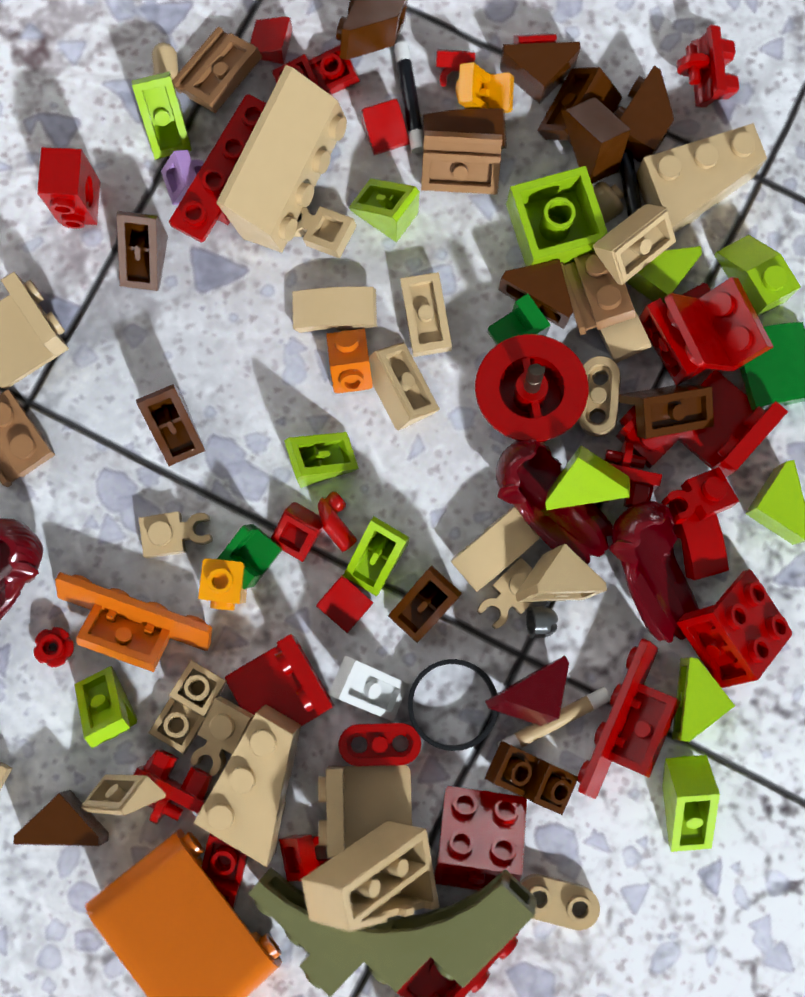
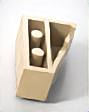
(700, 173)
(253, 787)
(373, 879)

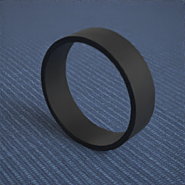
(485, 732)

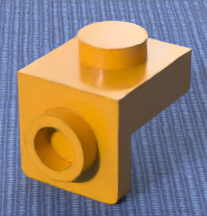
(484, 90)
(222, 583)

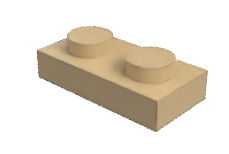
(426, 314)

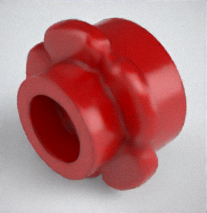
(64, 648)

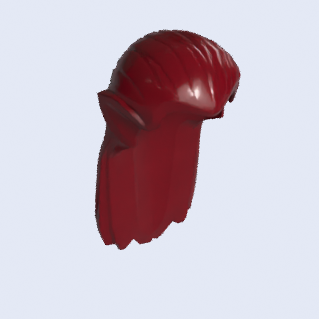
(524, 479)
(19, 560)
(658, 587)

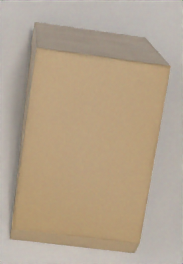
(560, 577)

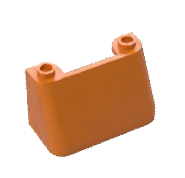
(179, 928)

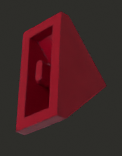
(536, 696)

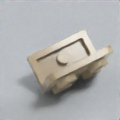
(26, 332)
(361, 801)

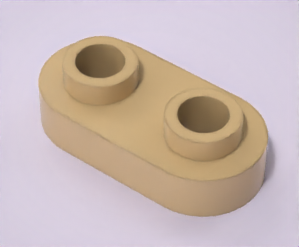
(601, 397)
(559, 902)

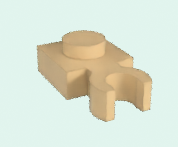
(325, 230)
(167, 533)
(507, 587)
(223, 731)

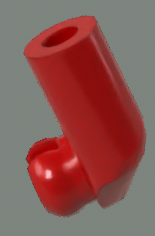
(332, 522)

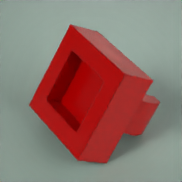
(451, 61)
(299, 855)

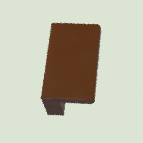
(578, 86)
(671, 409)

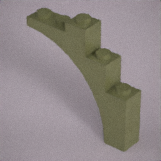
(456, 937)

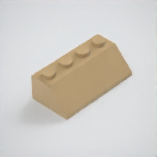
(282, 161)

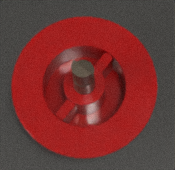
(531, 388)

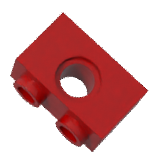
(69, 186)

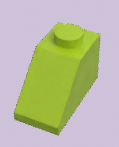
(760, 272)
(690, 802)

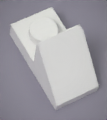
(368, 688)

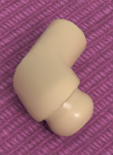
(164, 59)

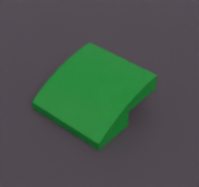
(779, 371)

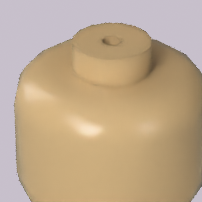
(608, 200)

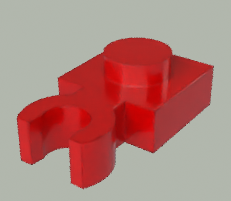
(704, 494)

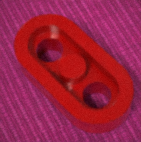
(380, 747)

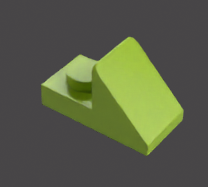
(161, 114)
(103, 707)

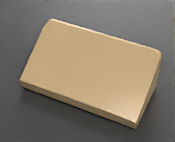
(635, 242)
(401, 386)
(122, 794)

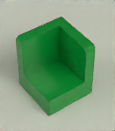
(523, 320)
(254, 550)

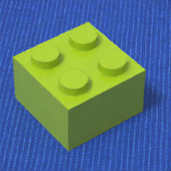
(556, 217)

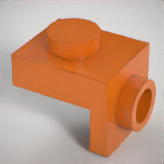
(349, 361)

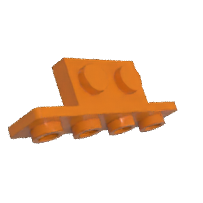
(126, 626)

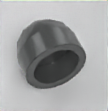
(541, 621)

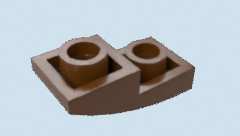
(468, 121)
(531, 777)

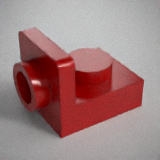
(650, 448)

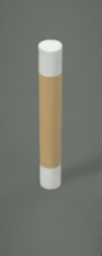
(567, 714)

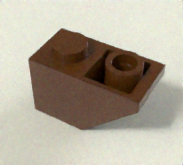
(370, 26)
(647, 115)

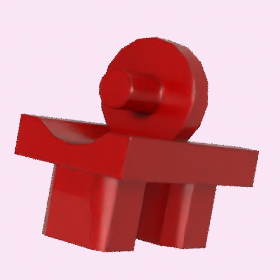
(706, 65)
(641, 482)
(189, 794)

